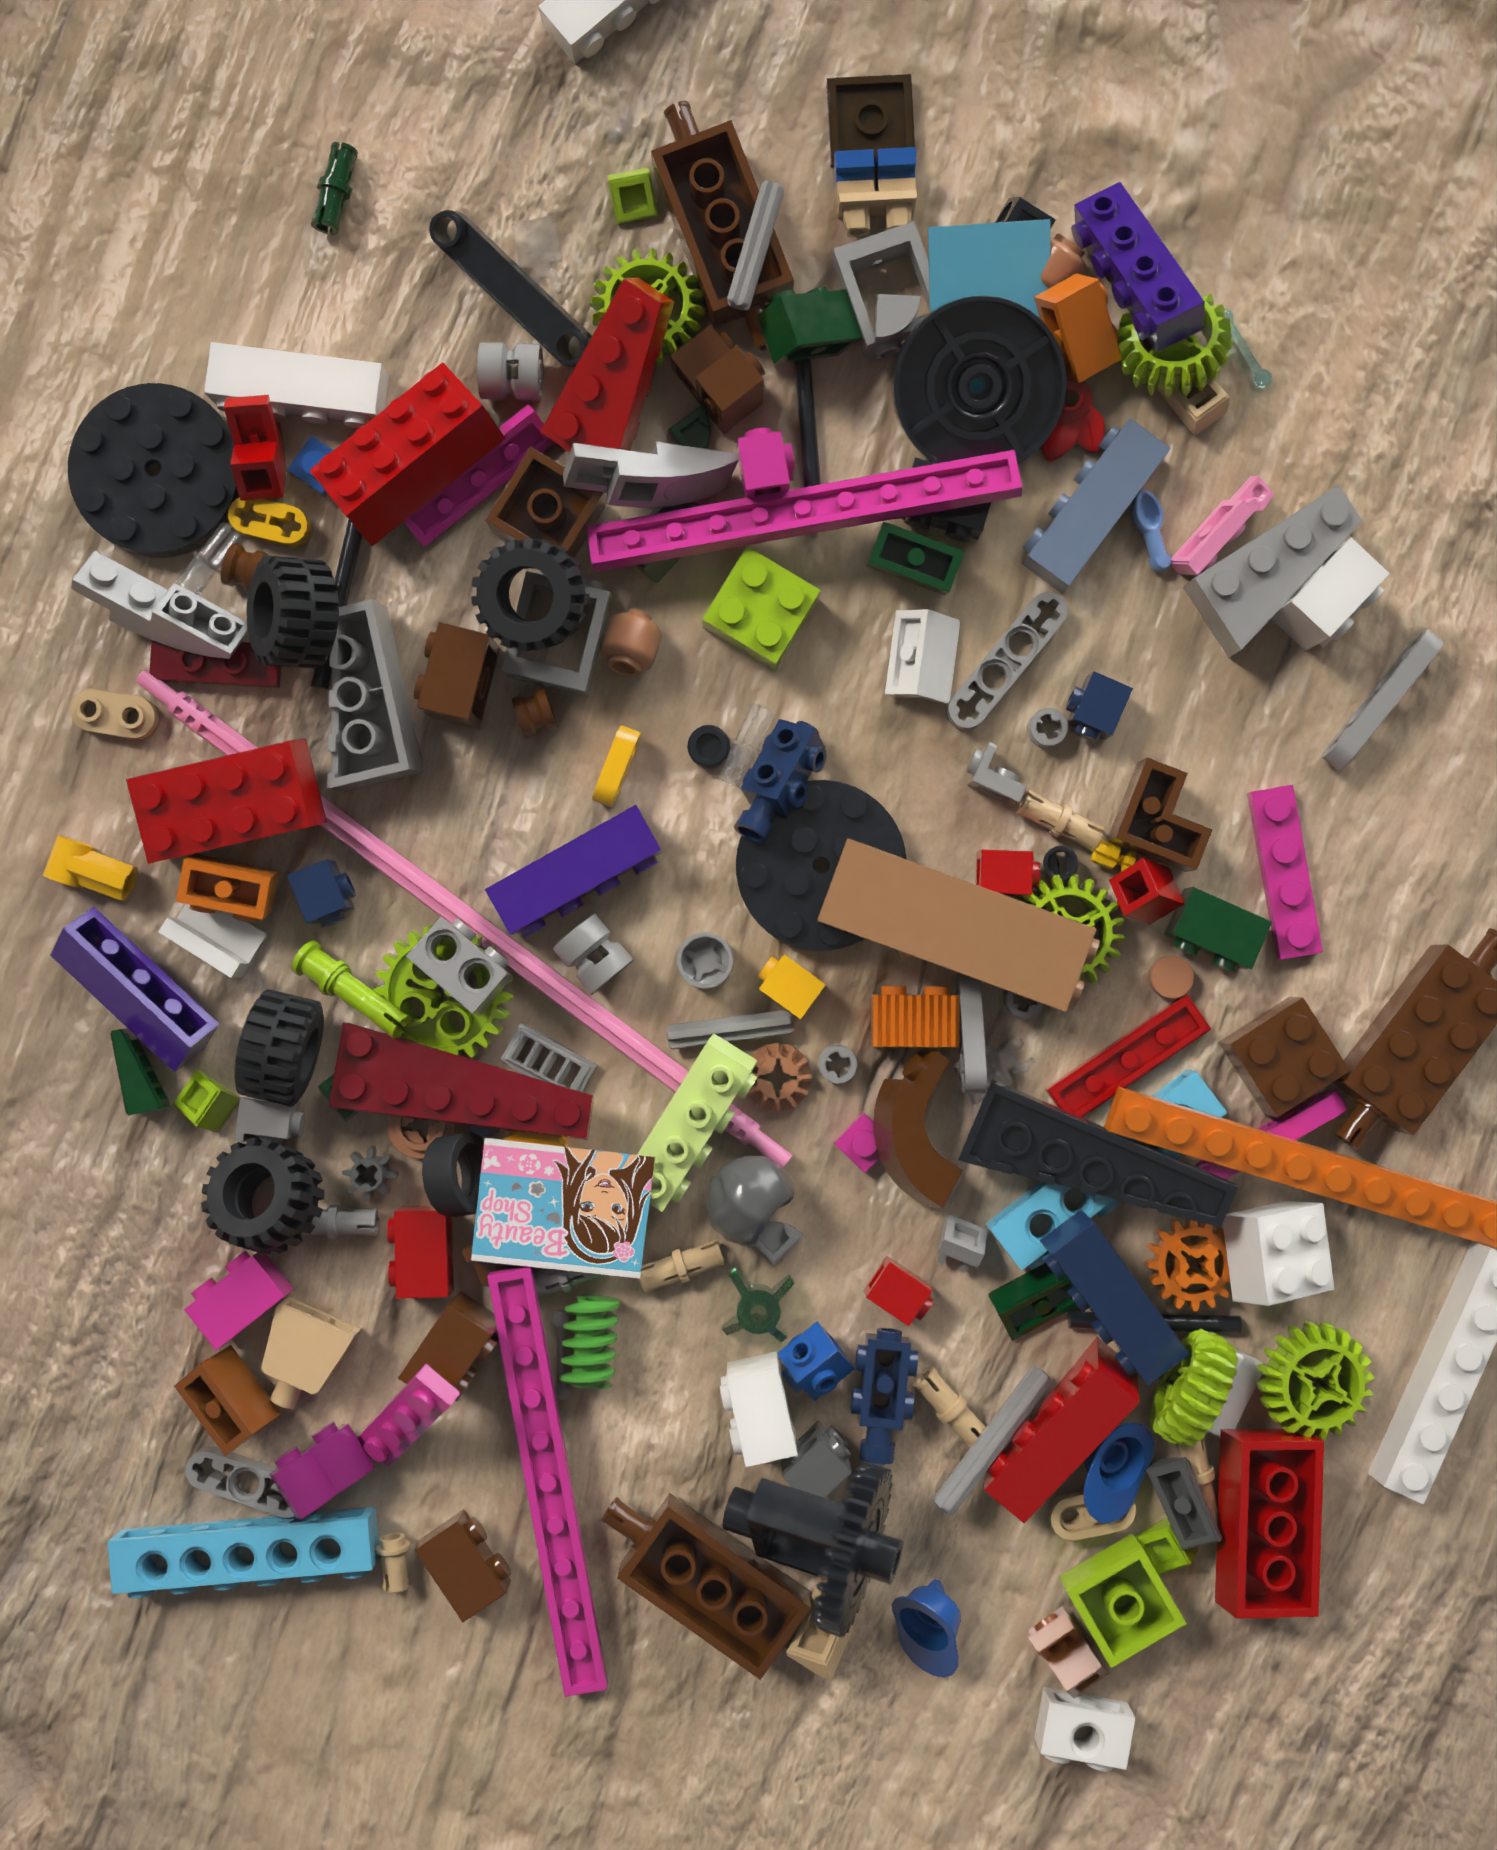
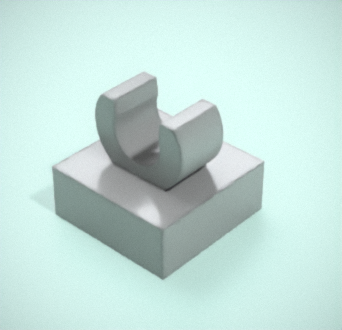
(962, 1242)

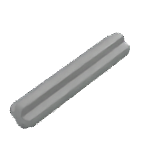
(755, 245)
(730, 1029)

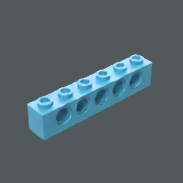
(1013, 1222)
(136, 1574)

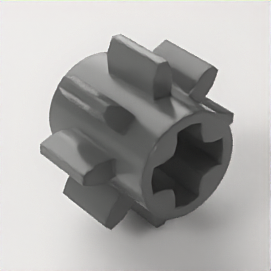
(359, 1169)

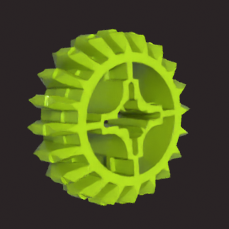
(667, 279)
(1181, 363)
(1098, 914)
(1194, 1389)
(1302, 1410)

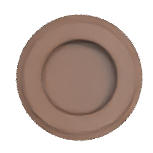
(1171, 976)

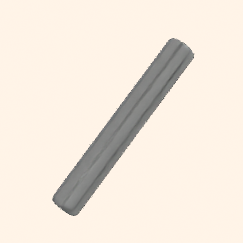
(992, 1440)

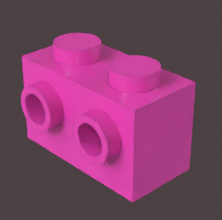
(764, 462)
(238, 1299)

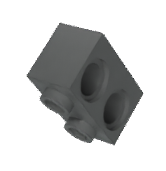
(820, 1461)

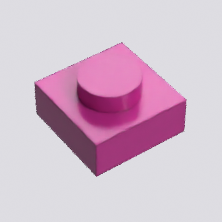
(859, 1143)

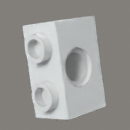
(1061, 1717)

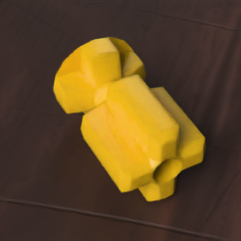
(1109, 855)

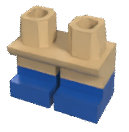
(855, 190)

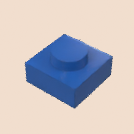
(307, 458)

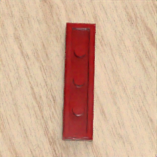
(1129, 1057)

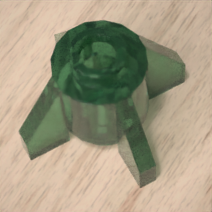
(758, 1295)

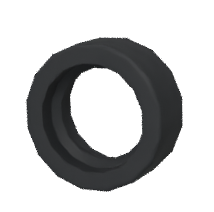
(441, 1177)

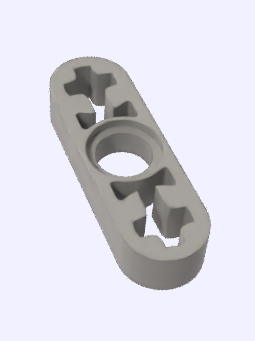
(971, 1036)
(231, 1491)

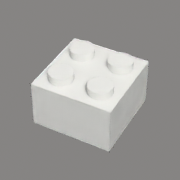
(1330, 595)
(1278, 1252)
(761, 1410)

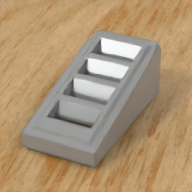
(541, 1040)

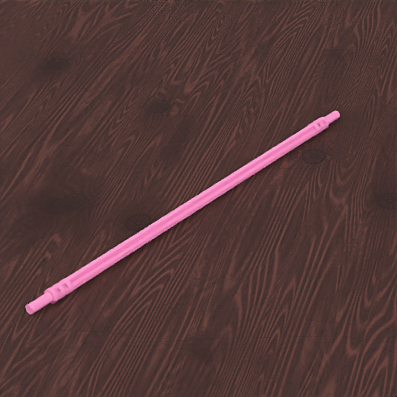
(450, 908)

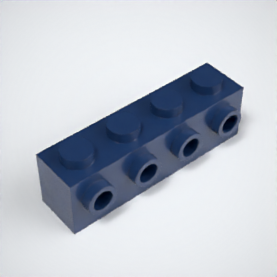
(1114, 1297)

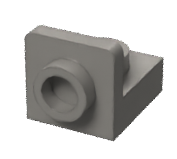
(998, 783)

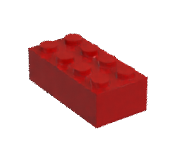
(407, 453)
(226, 800)
(1269, 1523)

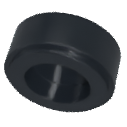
(708, 746)

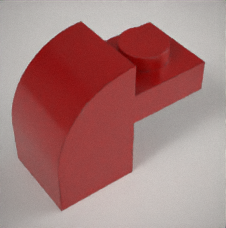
(258, 448)

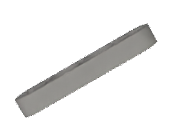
(1006, 660)
(1382, 699)

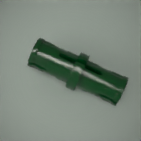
(334, 188)

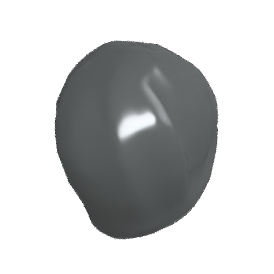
(746, 1197)

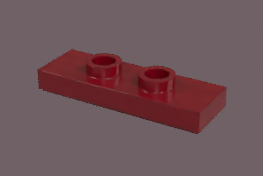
(186, 667)

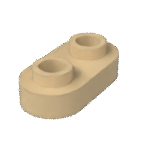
(112, 714)
(1083, 1525)

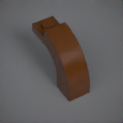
(902, 1132)

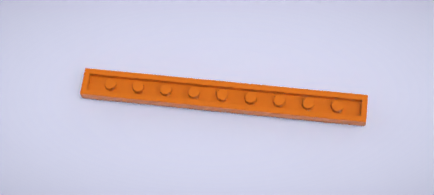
(1302, 1166)

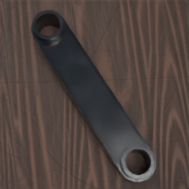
(509, 285)

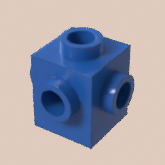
(814, 1362)

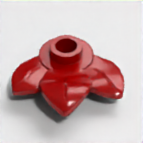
(1076, 424)

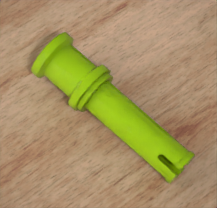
(336, 979)

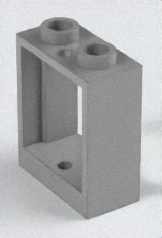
(873, 252)
(552, 676)

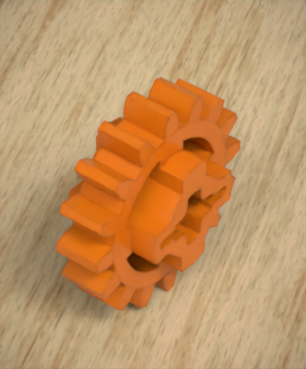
(1180, 1274)

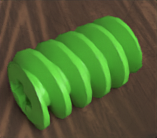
(591, 1341)

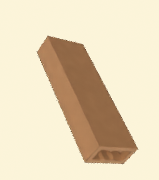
(959, 925)

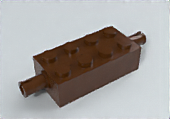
(711, 206)
(1421, 1040)
(709, 1582)

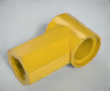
(81, 865)

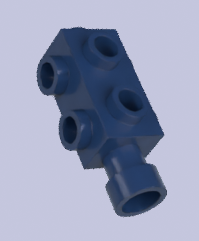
(779, 777)
(888, 1379)

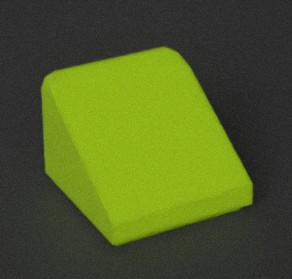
(632, 195)
(205, 1101)
(1163, 1548)

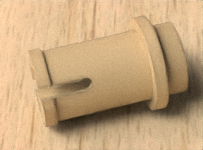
(394, 1565)

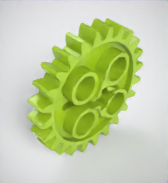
(434, 1027)

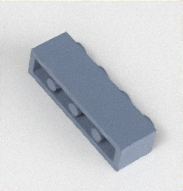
(1095, 506)

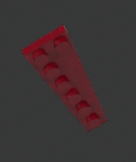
(435, 1085)

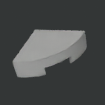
(894, 315)
(777, 1240)

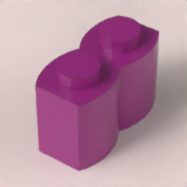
(321, 1470)

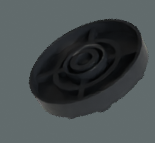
(988, 341)
(111, 462)
(779, 874)

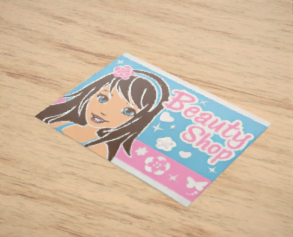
(562, 1208)

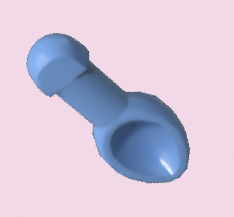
(1148, 519)

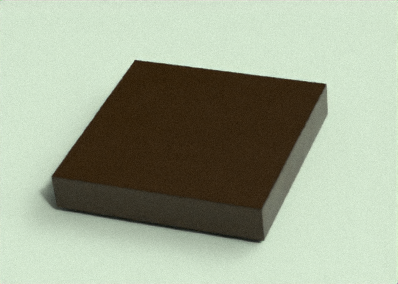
(870, 113)

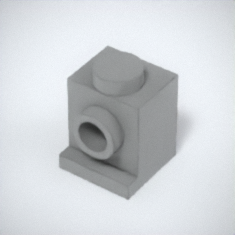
(268, 1120)

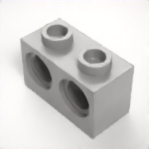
(455, 972)

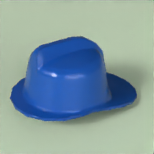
(1117, 1471)
(928, 1628)

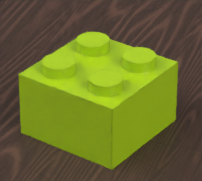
(760, 608)
(1122, 1600)

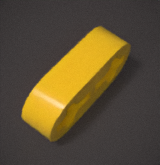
(267, 531)
(616, 766)

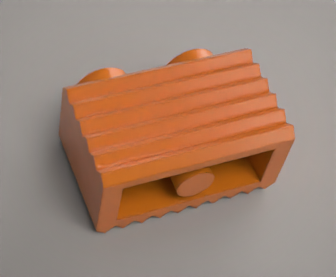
(915, 1019)

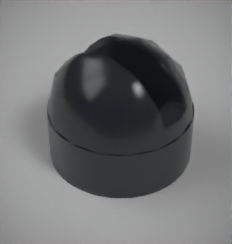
(1051, 862)

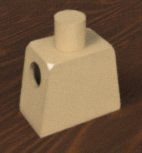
(304, 1350)

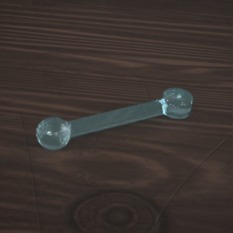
(1262, 376)

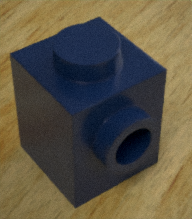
(1097, 706)
(322, 893)

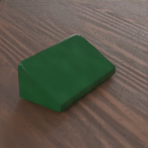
(1031, 1300)

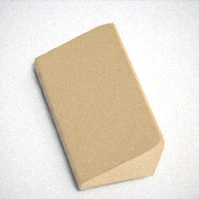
(816, 1648)

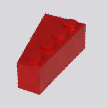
(614, 372)
(1062, 1431)

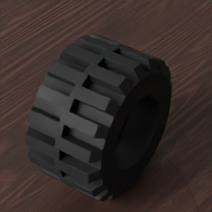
(495, 603)
(292, 612)
(279, 1047)
(233, 1189)

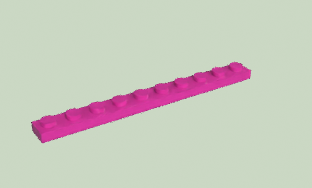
(804, 511)
(548, 1480)

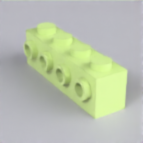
(693, 1115)

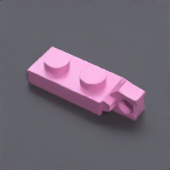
(1221, 527)

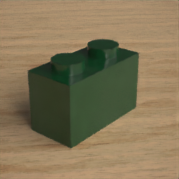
(809, 325)
(915, 558)
(1218, 930)

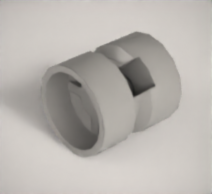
(495, 371)
(582, 943)
(705, 960)

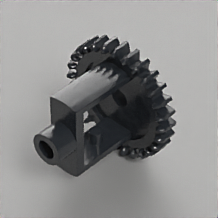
(823, 1538)

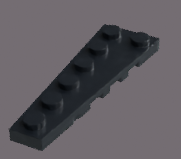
(1063, 1149)

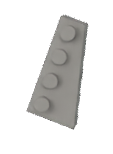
(1260, 577)
(370, 710)

